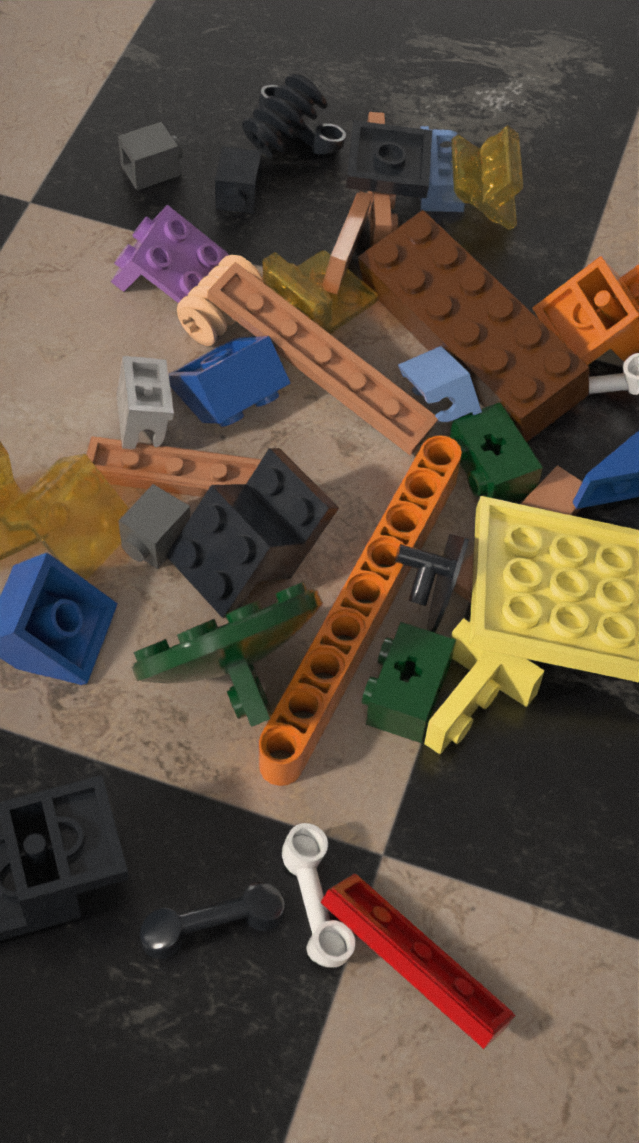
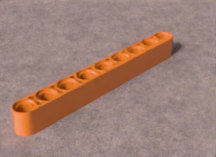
(430, 477)

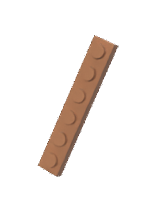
(323, 358)

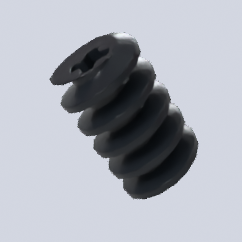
(282, 112)

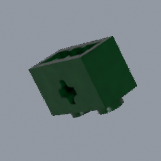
(495, 455)
(401, 705)

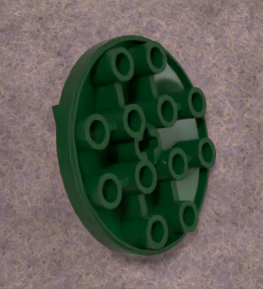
(232, 649)

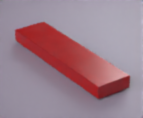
(418, 960)

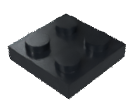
(389, 159)

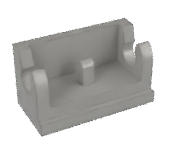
(143, 399)

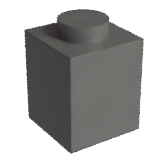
(150, 155)
(153, 526)

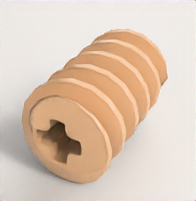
(202, 317)

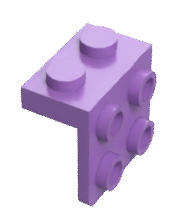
(168, 254)

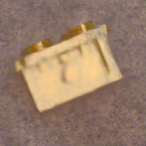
(489, 175)

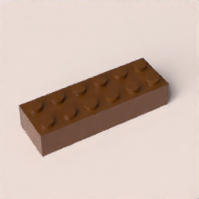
(459, 305)

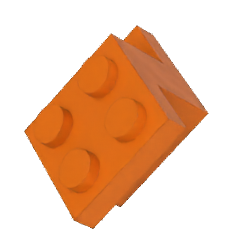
(595, 312)

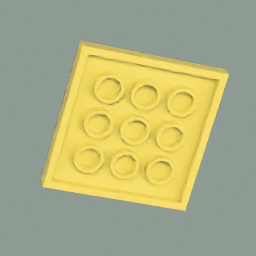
(555, 589)

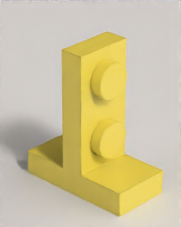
(487, 676)

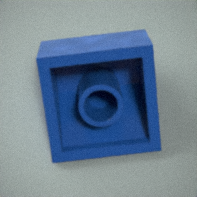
(230, 379)
(52, 620)

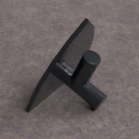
(428, 565)

